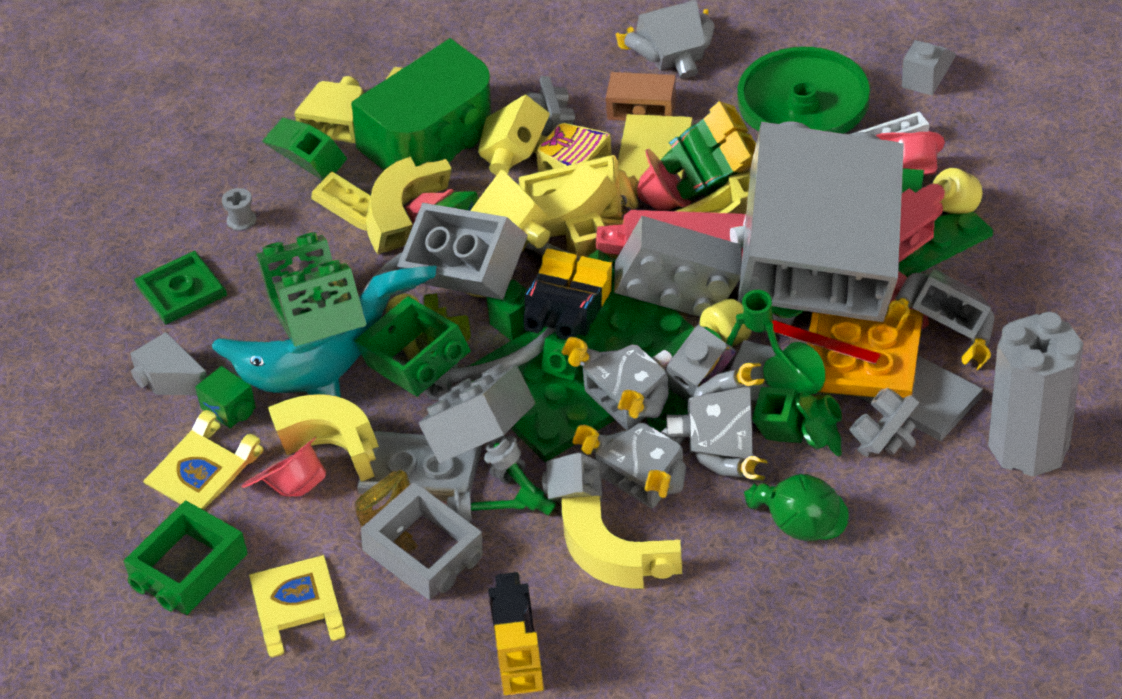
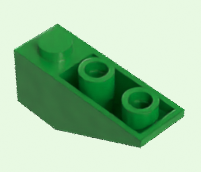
(306, 147)

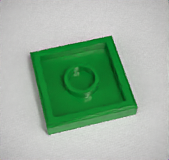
(180, 287)

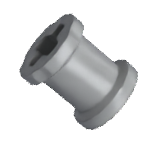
(238, 204)

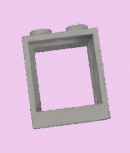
(400, 515)

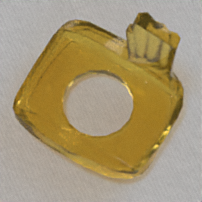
(395, 481)

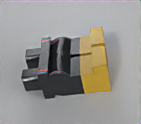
(567, 294)
(515, 635)

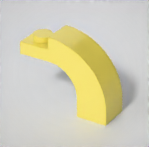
(399, 183)
(581, 195)
(332, 422)
(612, 558)

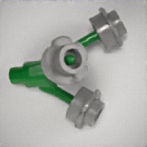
(505, 466)

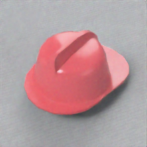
(919, 149)
(658, 186)
(294, 474)

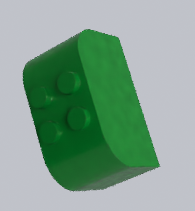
(425, 109)

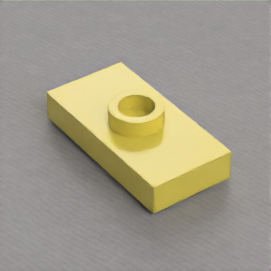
(343, 199)

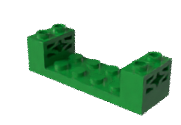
(317, 297)

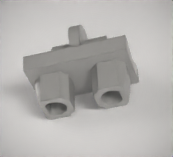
(553, 101)
(876, 435)

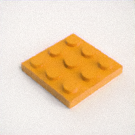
(861, 378)

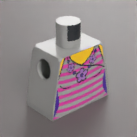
(697, 362)

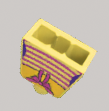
(571, 145)

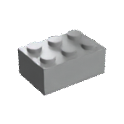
(469, 248)
(676, 267)
(476, 412)

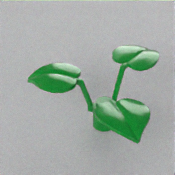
(794, 367)

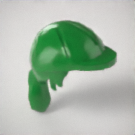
(802, 507)

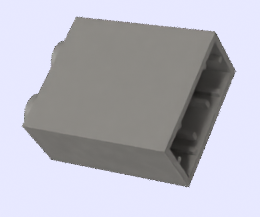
(823, 220)

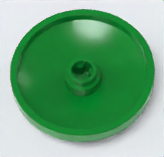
(806, 88)

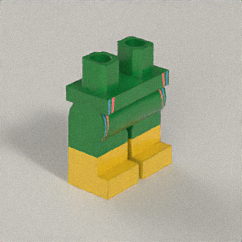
(710, 152)

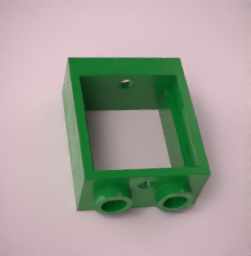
(408, 322)
(187, 519)

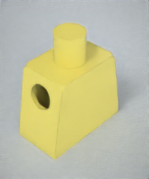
(330, 108)
(512, 134)
(508, 199)

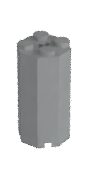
(1035, 393)

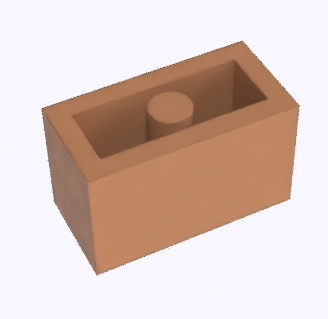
(640, 95)

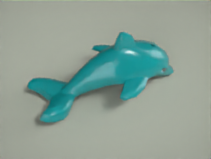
(320, 363)

